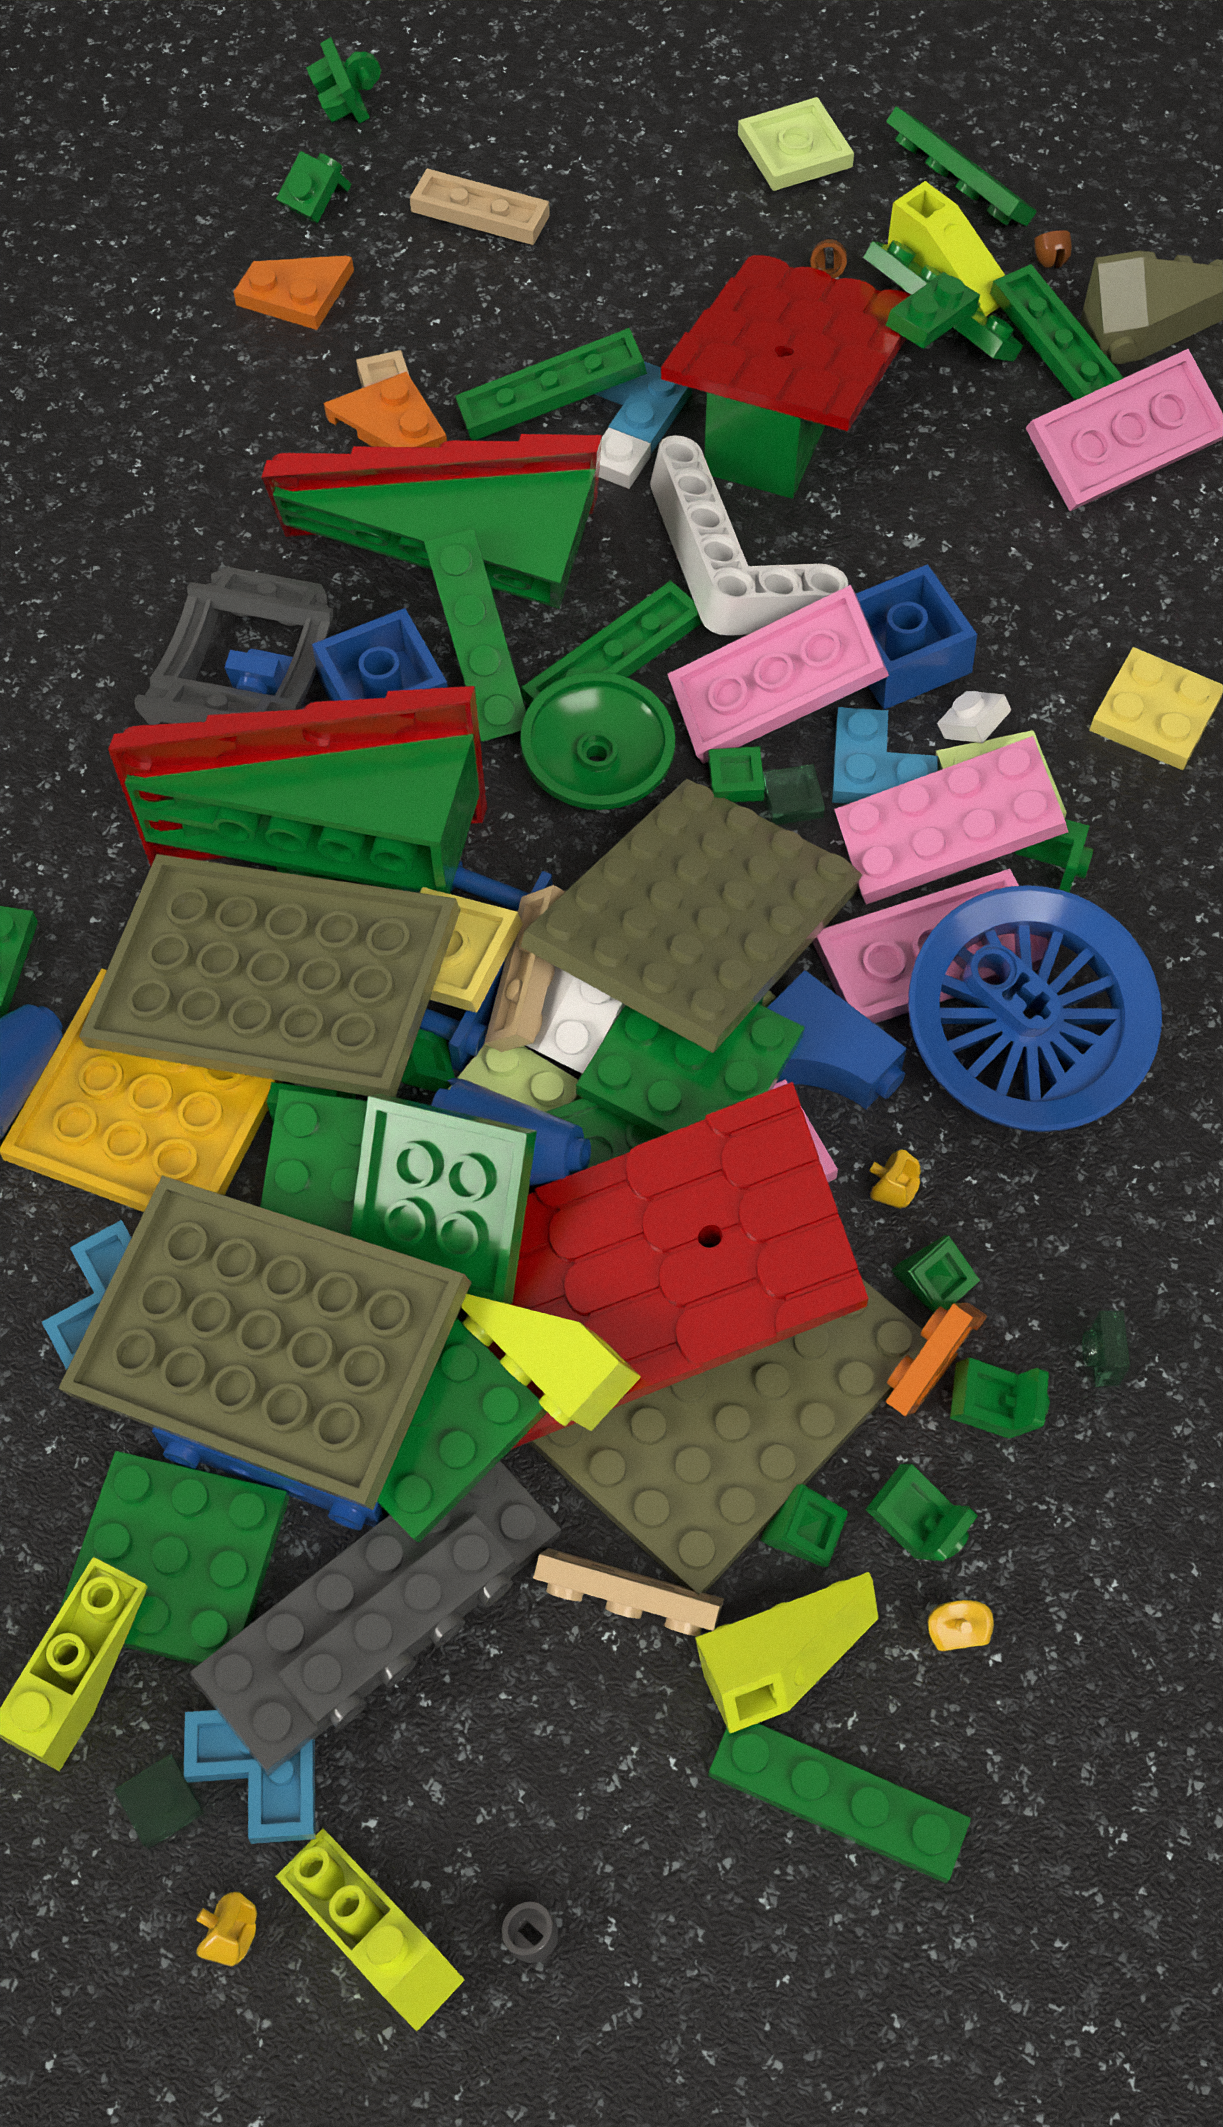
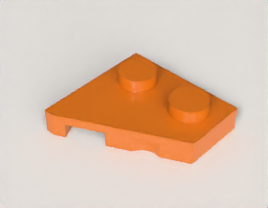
(294, 288)
(388, 414)
(945, 1335)

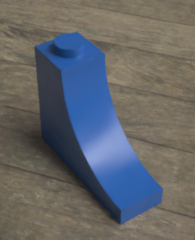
(838, 1045)

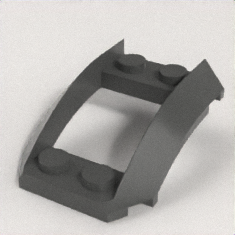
(173, 689)

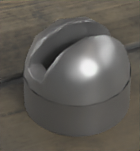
(541, 1921)

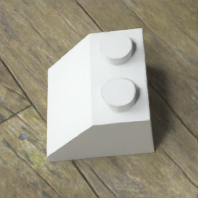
(574, 1020)

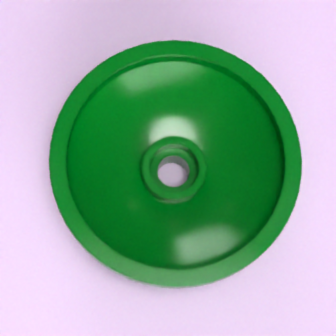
(600, 718)

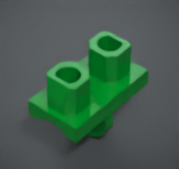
(341, 81)

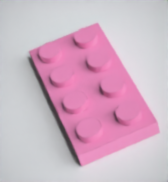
(1127, 429)
(778, 674)
(951, 820)
(875, 953)

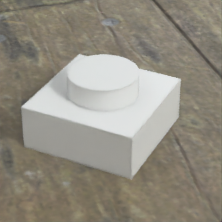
(622, 457)
(974, 716)

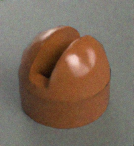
(1053, 248)
(818, 257)

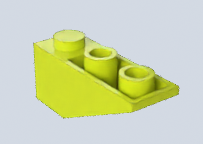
(944, 240)
(560, 1355)
(780, 1654)
(71, 1665)
(370, 1929)

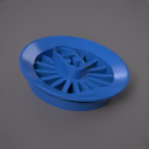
(1096, 1079)

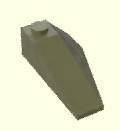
(1149, 302)

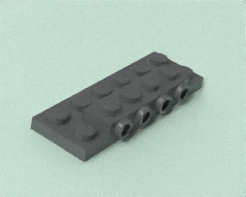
(369, 1618)

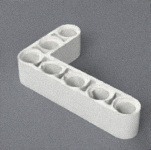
(723, 586)

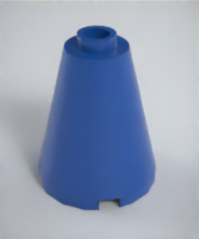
(26, 1046)
(558, 1144)

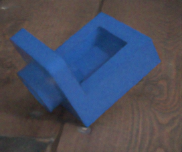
(257, 670)

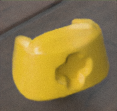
(898, 1179)
(960, 1625)
(229, 1930)

